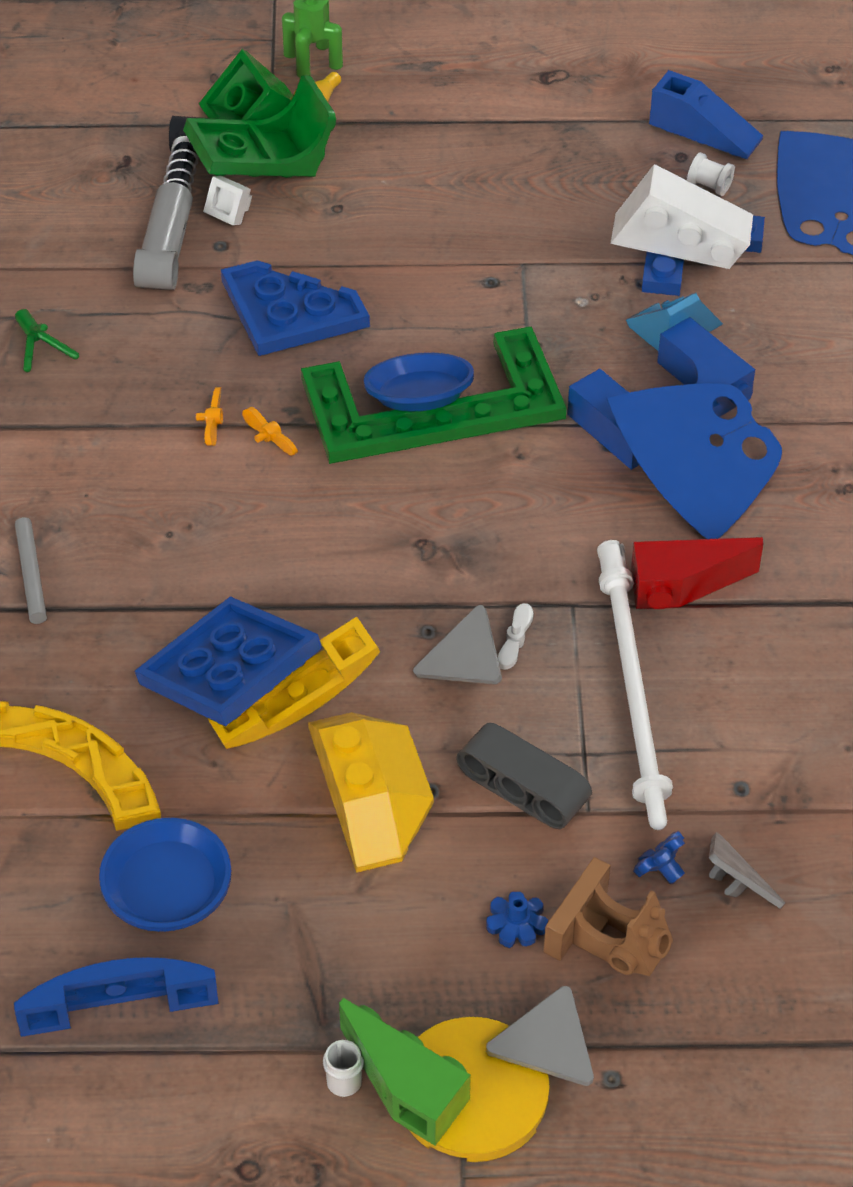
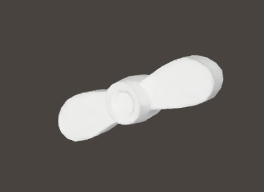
(515, 636)

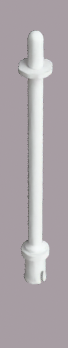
(616, 582)

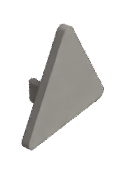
(464, 653)
(731, 862)
(547, 1040)

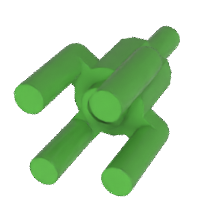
(308, 26)

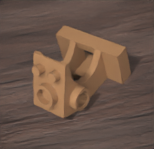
(589, 911)

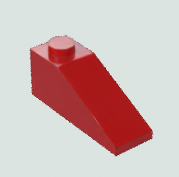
(686, 570)

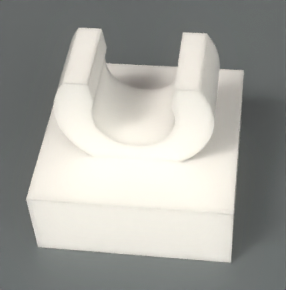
(227, 200)

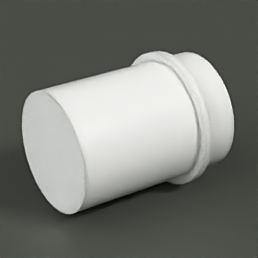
(343, 1067)

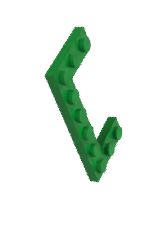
(528, 402)

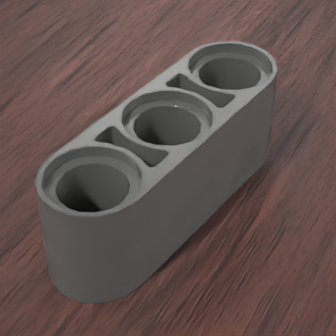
(524, 775)

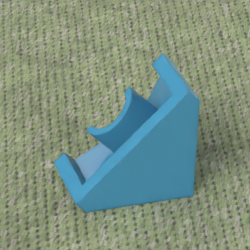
(654, 320)

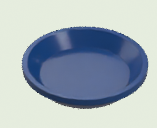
(419, 381)
(165, 874)

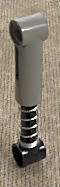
(157, 261)

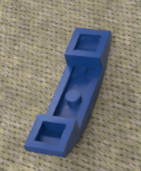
(114, 982)

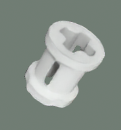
(711, 174)

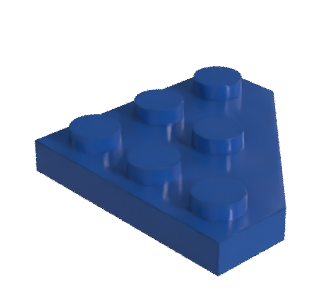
(290, 309)

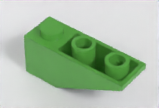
(411, 1080)

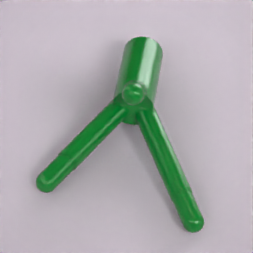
(35, 333)

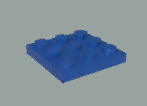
(228, 660)

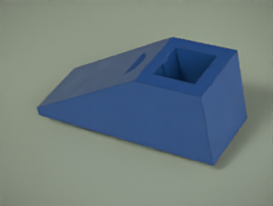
(696, 112)

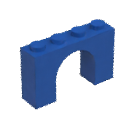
(688, 355)

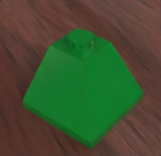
(246, 92)

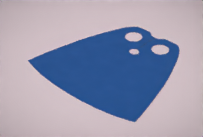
(816, 185)

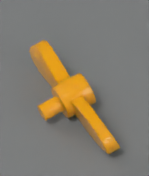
(213, 417)
(268, 431)

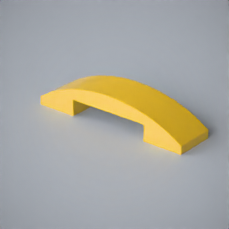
(306, 689)

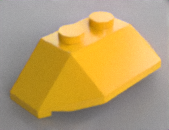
(373, 785)

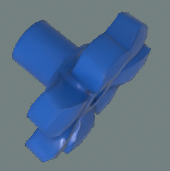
(662, 859)
(516, 919)

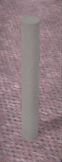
(30, 570)

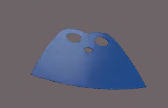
(671, 442)

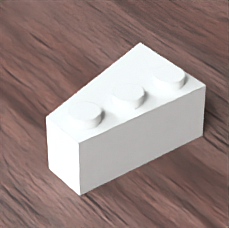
(682, 221)

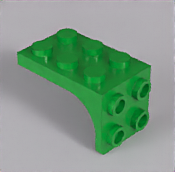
(275, 146)

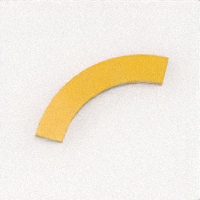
(88, 753)

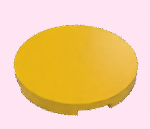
(504, 1096)

